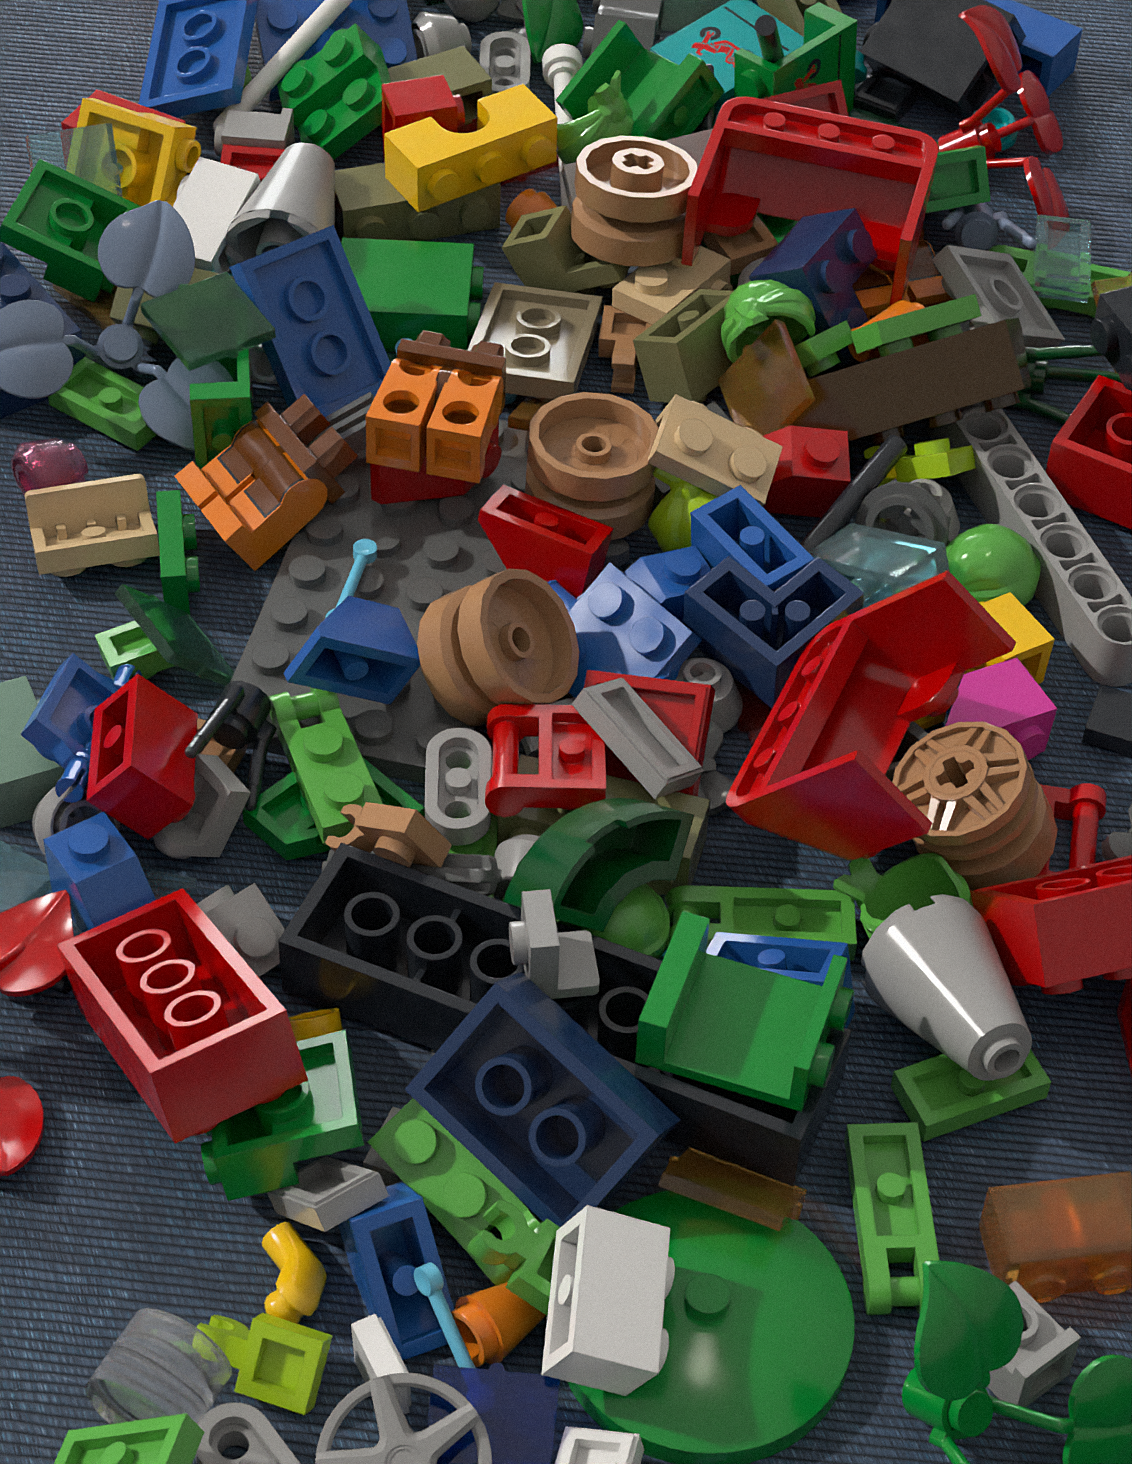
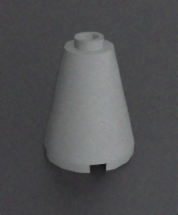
(286, 205)
(948, 985)

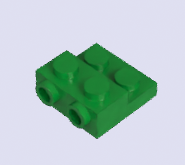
(337, 91)
(62, 224)
(314, 1119)

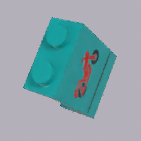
(718, 38)

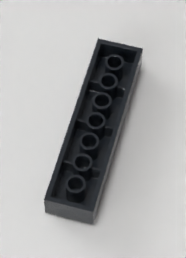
(426, 951)

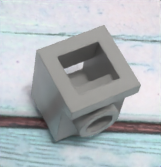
(255, 130)
(1042, 1357)

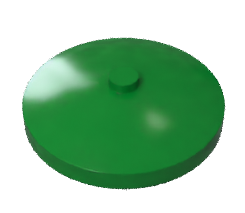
(753, 1339)

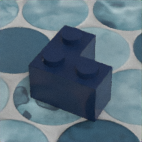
(823, 261)
(761, 630)

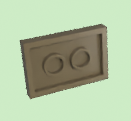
(542, 336)

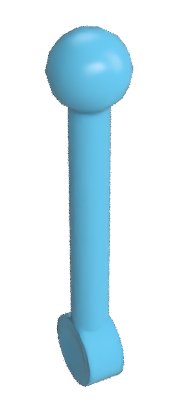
(363, 553)
(430, 1284)

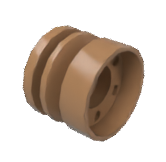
(981, 803)

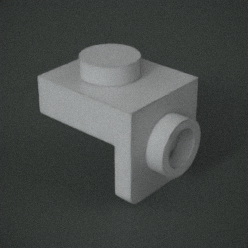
(213, 814)
(247, 925)
(555, 961)

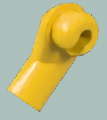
(300, 1277)

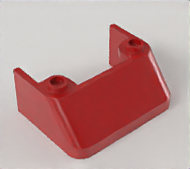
(812, 163)
(846, 710)

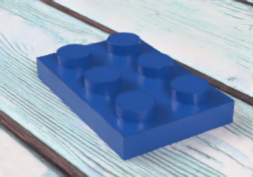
(382, 20)
(198, 55)
(320, 321)

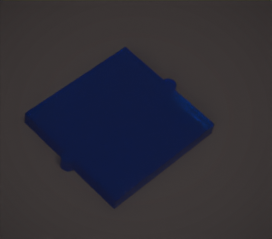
(514, 1408)

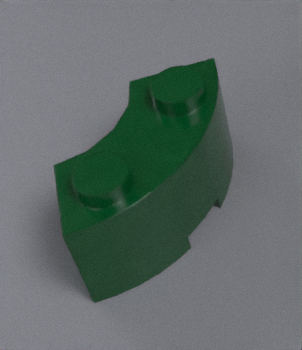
(600, 856)

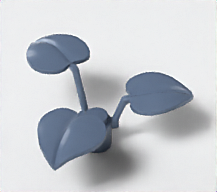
(139, 251)

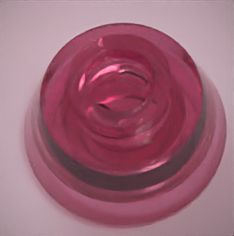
(47, 464)

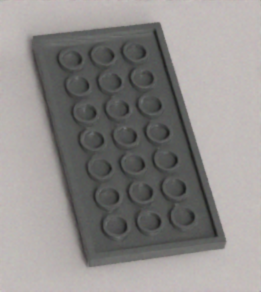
(421, 556)

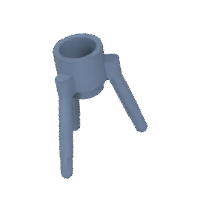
(978, 227)

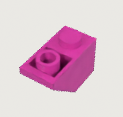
(1008, 699)

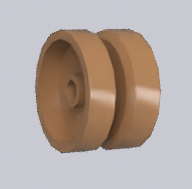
(631, 200)
(593, 459)
(498, 646)

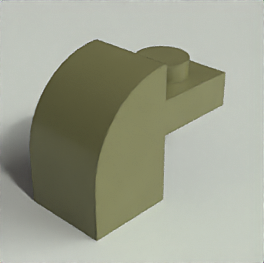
(548, 257)

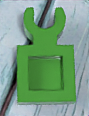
(521, 1249)

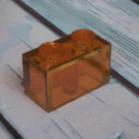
(1061, 1235)

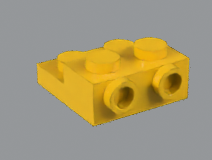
(149, 147)

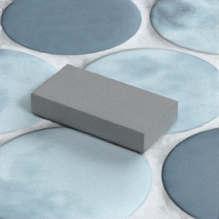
(638, 737)
(328, 1193)

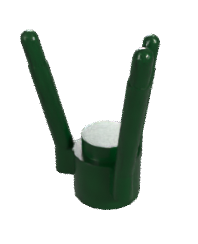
(1040, 371)

